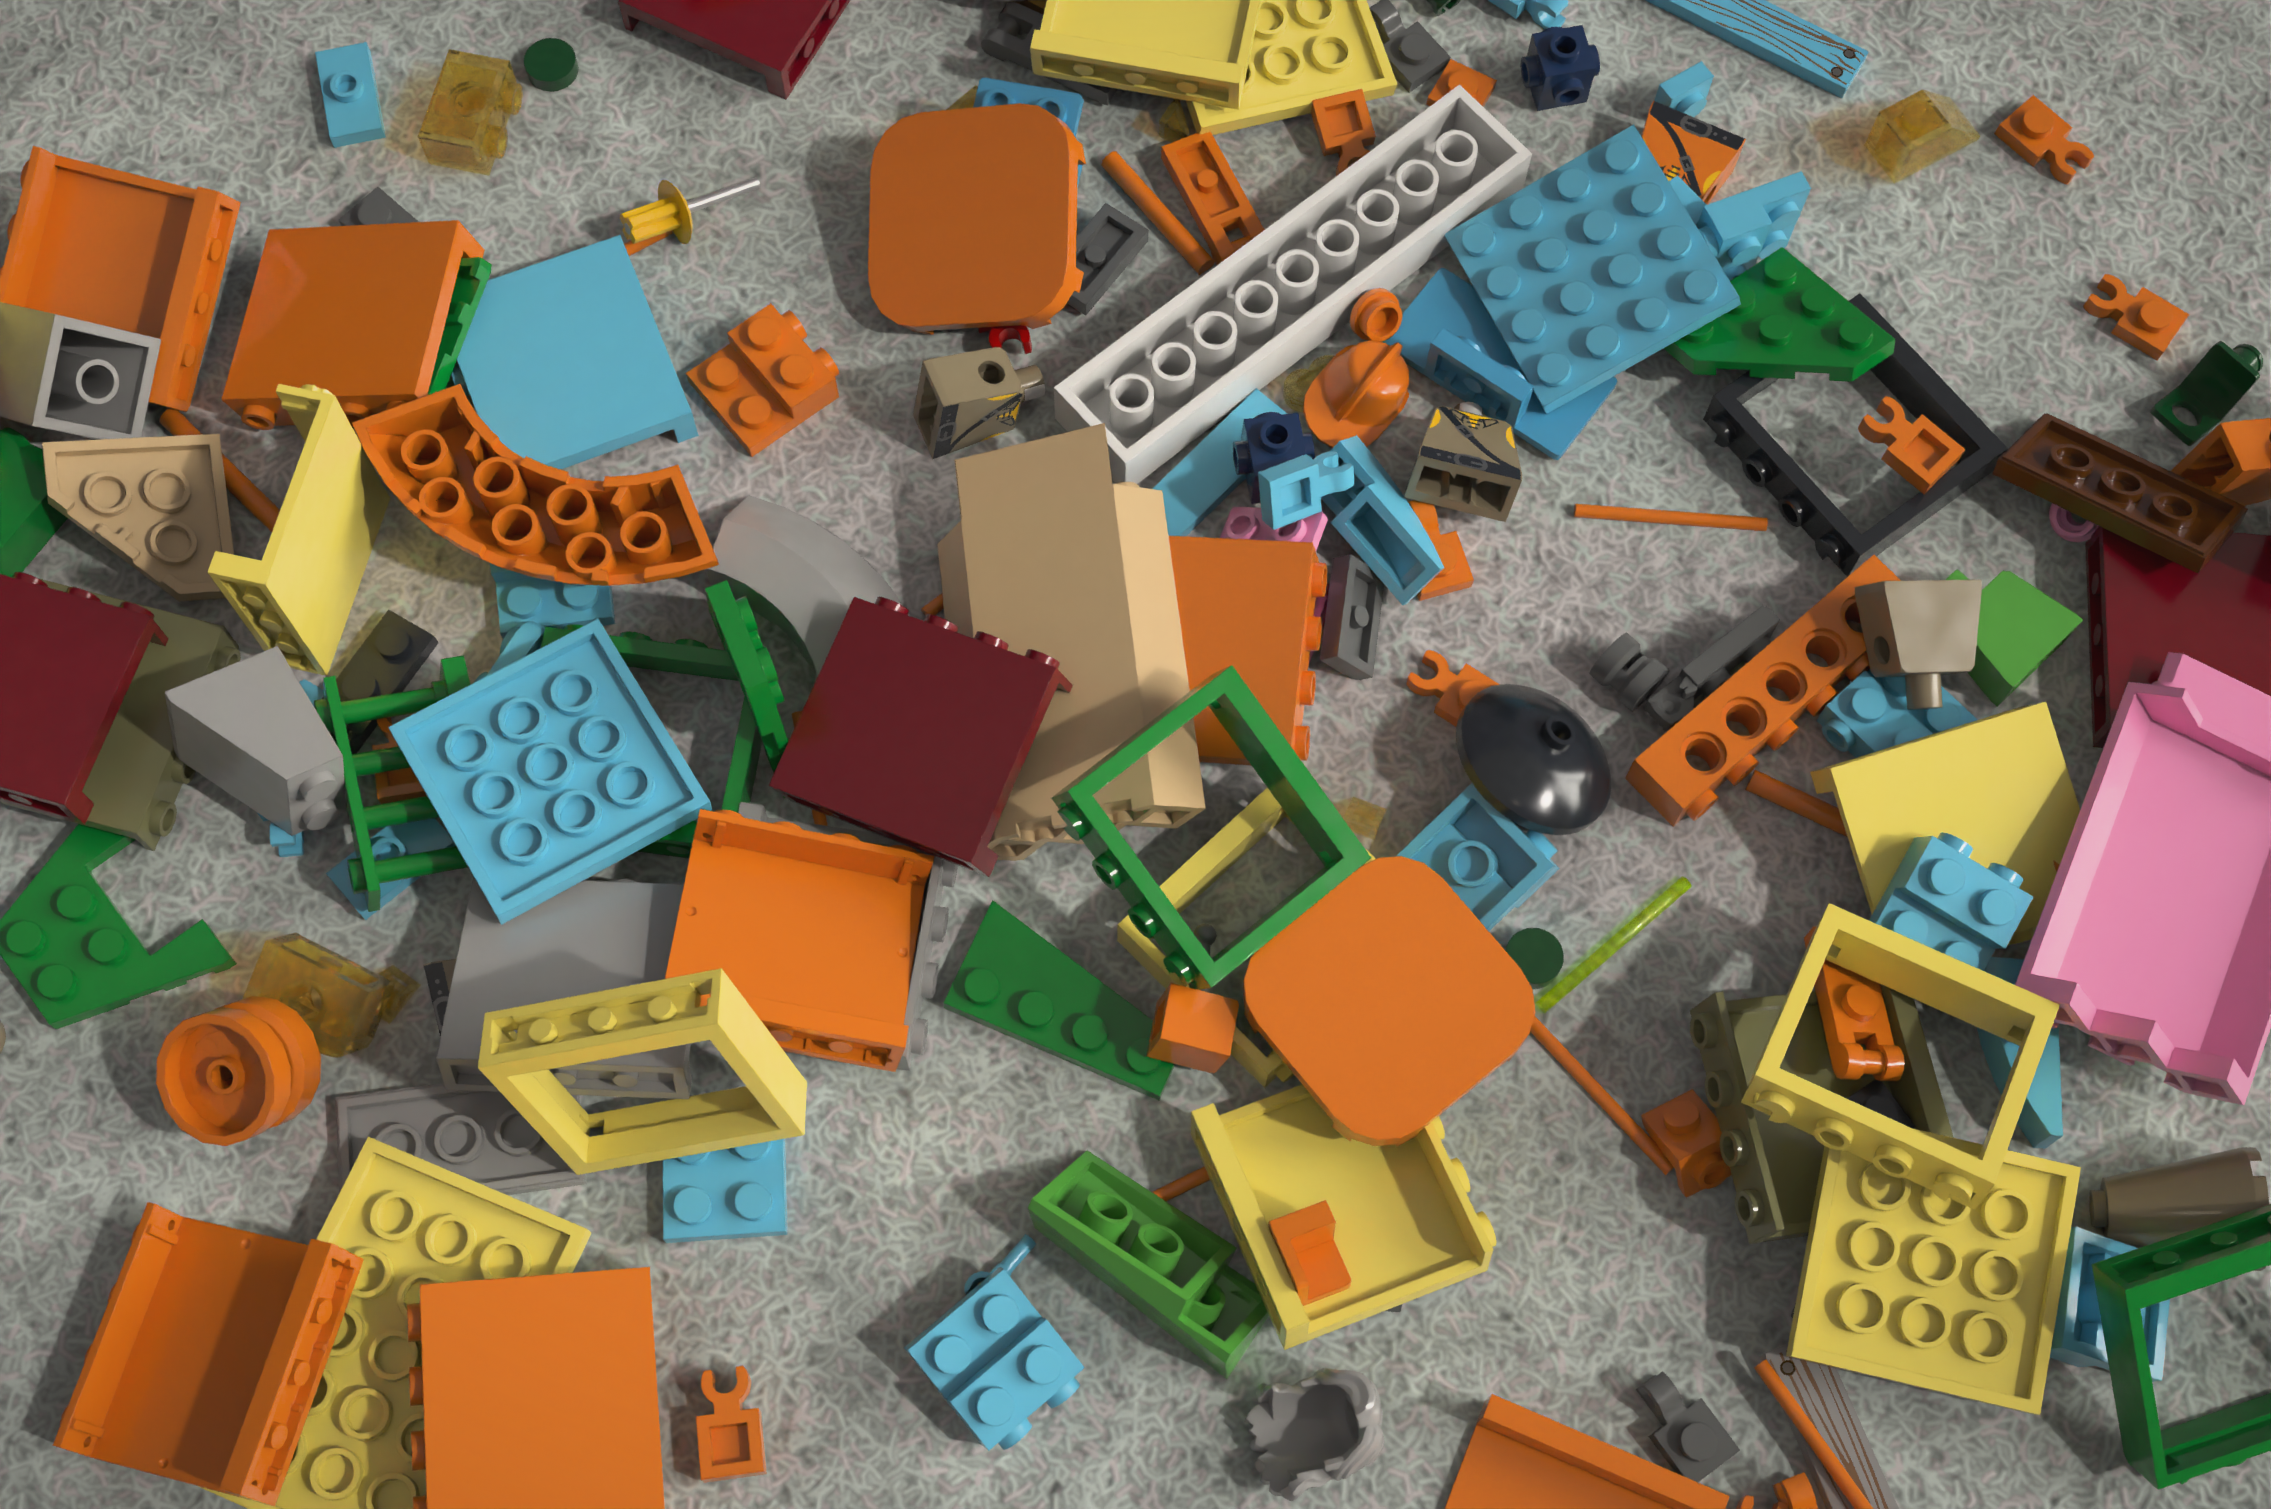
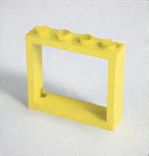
(1187, 885)
(1937, 982)
(633, 1022)

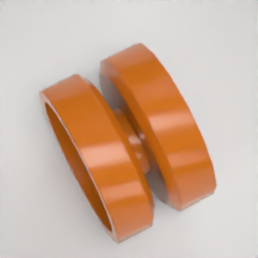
(238, 1070)

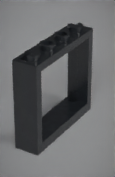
(1800, 498)

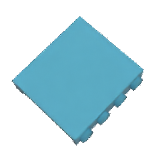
(571, 360)

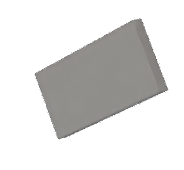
(455, 1129)

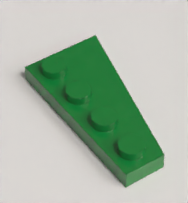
(1052, 1003)

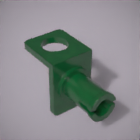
(2210, 390)

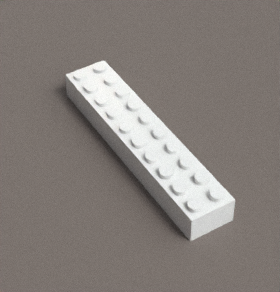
(1292, 285)

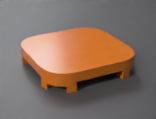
(974, 218)
(1388, 1000)

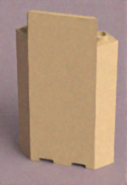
(1087, 577)

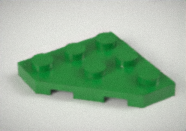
(1785, 327)

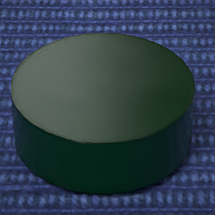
(551, 64)
(1537, 955)

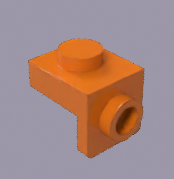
(1689, 1140)

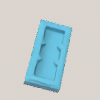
(350, 94)
(389, 843)

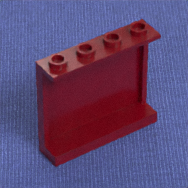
(759, 34)
(2154, 607)
(61, 688)
(917, 731)

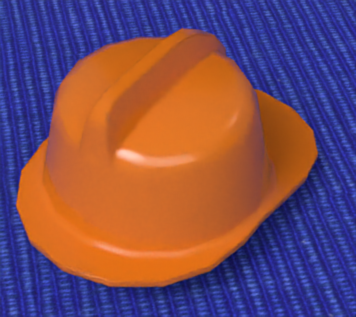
(1357, 393)

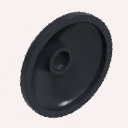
(1533, 759)

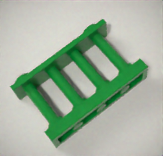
(363, 871)

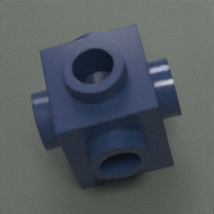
(1559, 67)
(1267, 443)

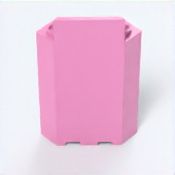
(2167, 887)

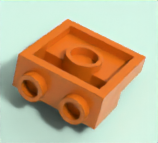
(766, 379)

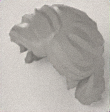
(1315, 1430)

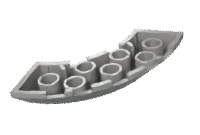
(793, 573)

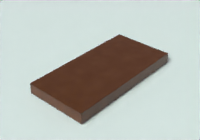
(2121, 492)

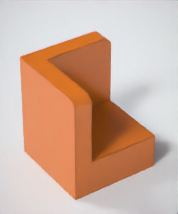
(1193, 1028)
(1310, 1252)

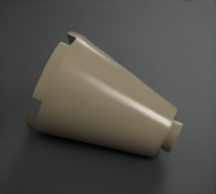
(2177, 1197)

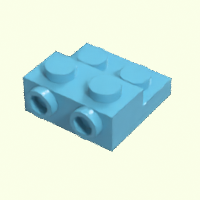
(1753, 222)
(548, 601)
(1875, 716)
(1484, 856)
(1953, 900)
(2078, 1324)
(996, 1361)

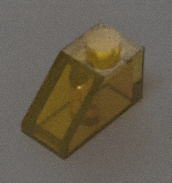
(1918, 133)

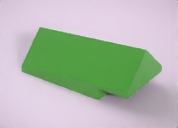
(1152, 1258)

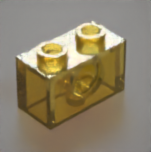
(468, 87)
(349, 993)

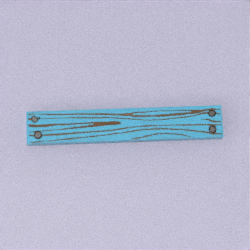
(1777, 38)

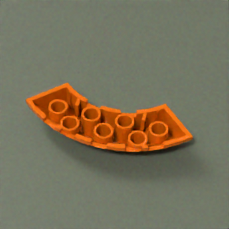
(527, 513)

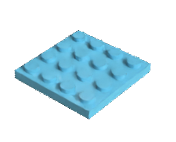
(1592, 269)
(550, 770)

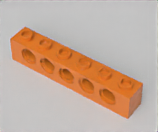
(1662, 769)

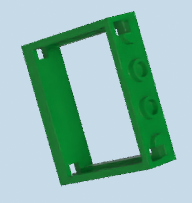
(689, 658)
(1286, 780)
(2155, 1275)

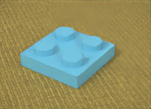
(726, 1194)

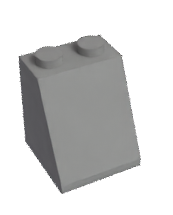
(74, 374)
(260, 741)

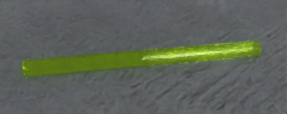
(1613, 944)

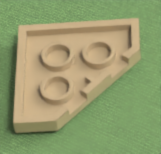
(149, 503)

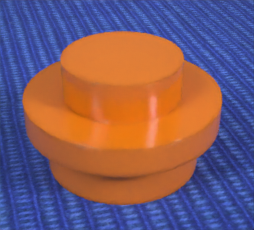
(1376, 315)

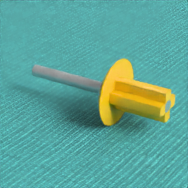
(674, 212)

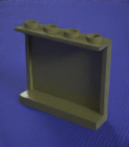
(137, 765)
(1774, 1162)

